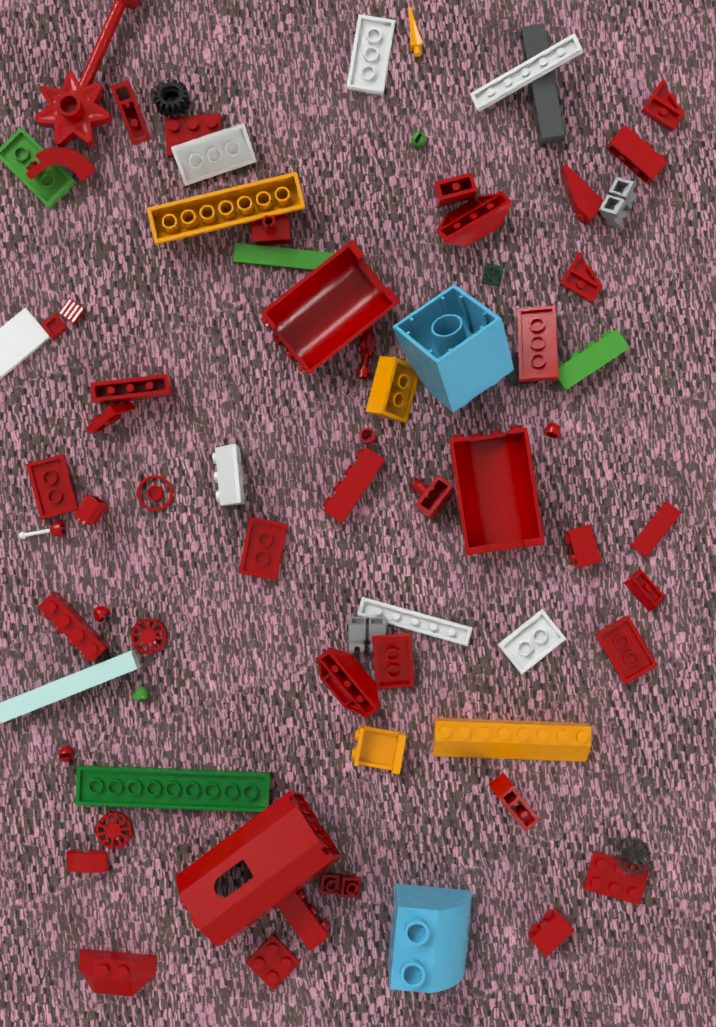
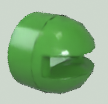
(421, 143)
(141, 694)

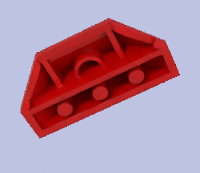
(474, 219)
(348, 682)
(116, 971)

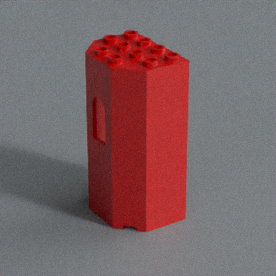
(283, 852)

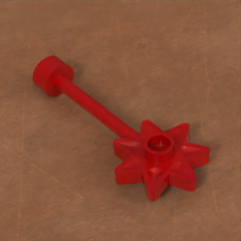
(75, 106)

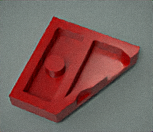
(663, 107)
(581, 280)
(110, 415)

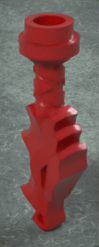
(367, 346)

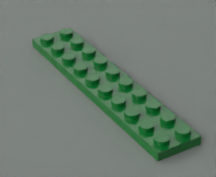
(172, 788)

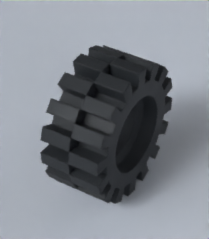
(171, 89)

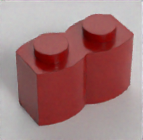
(90, 510)

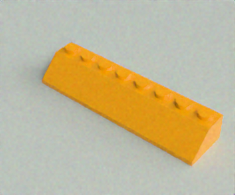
(225, 208)
(511, 739)

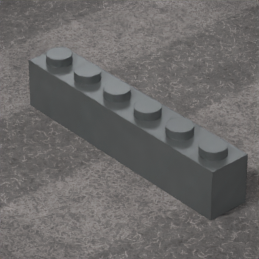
(543, 91)

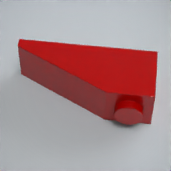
(130, 111)
(582, 198)
(514, 801)

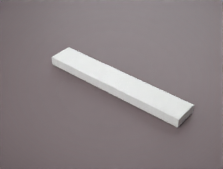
(526, 72)
(415, 621)

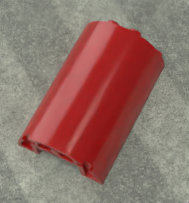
(328, 308)
(496, 491)

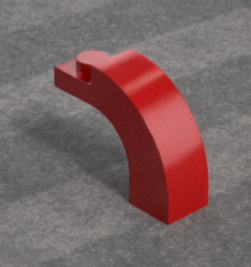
(63, 156)

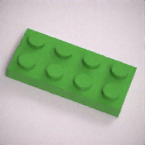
(19, 153)

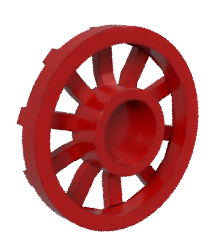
(155, 493)
(148, 636)
(114, 830)

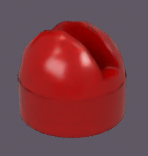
(552, 430)
(366, 433)
(99, 612)
(64, 750)

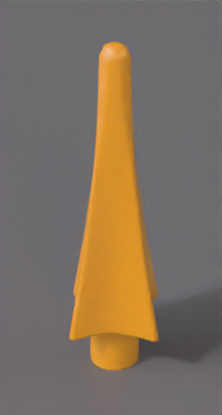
(415, 38)

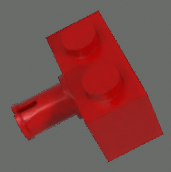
(271, 230)
(432, 497)

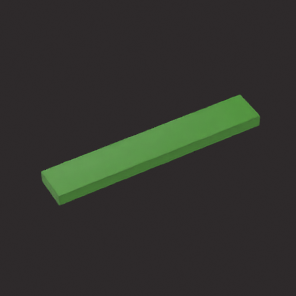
(278, 256)

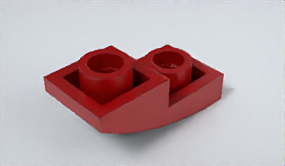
(87, 862)
(340, 884)

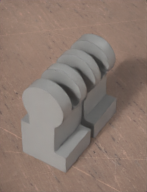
(619, 199)
(360, 631)

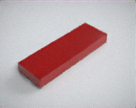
(655, 529)

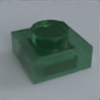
(492, 274)

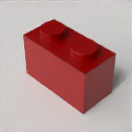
(455, 189)
(582, 546)
(550, 931)

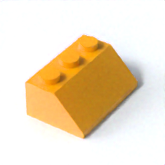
(392, 389)

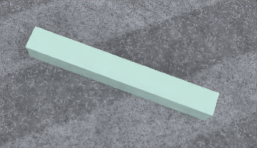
(68, 685)

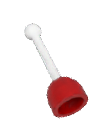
(55, 530)

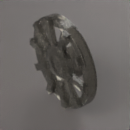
(632, 855)

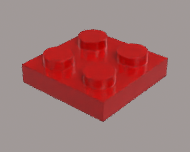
(273, 961)

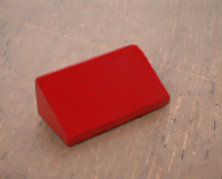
(644, 590)

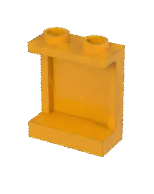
(379, 748)

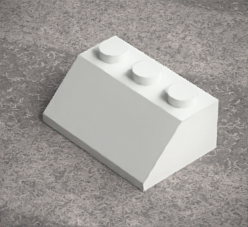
(229, 475)

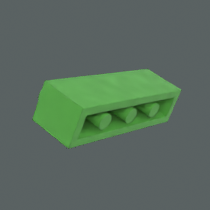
(591, 359)

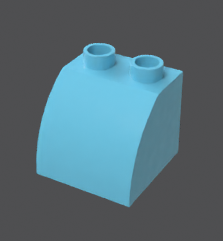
(455, 347)
(428, 938)

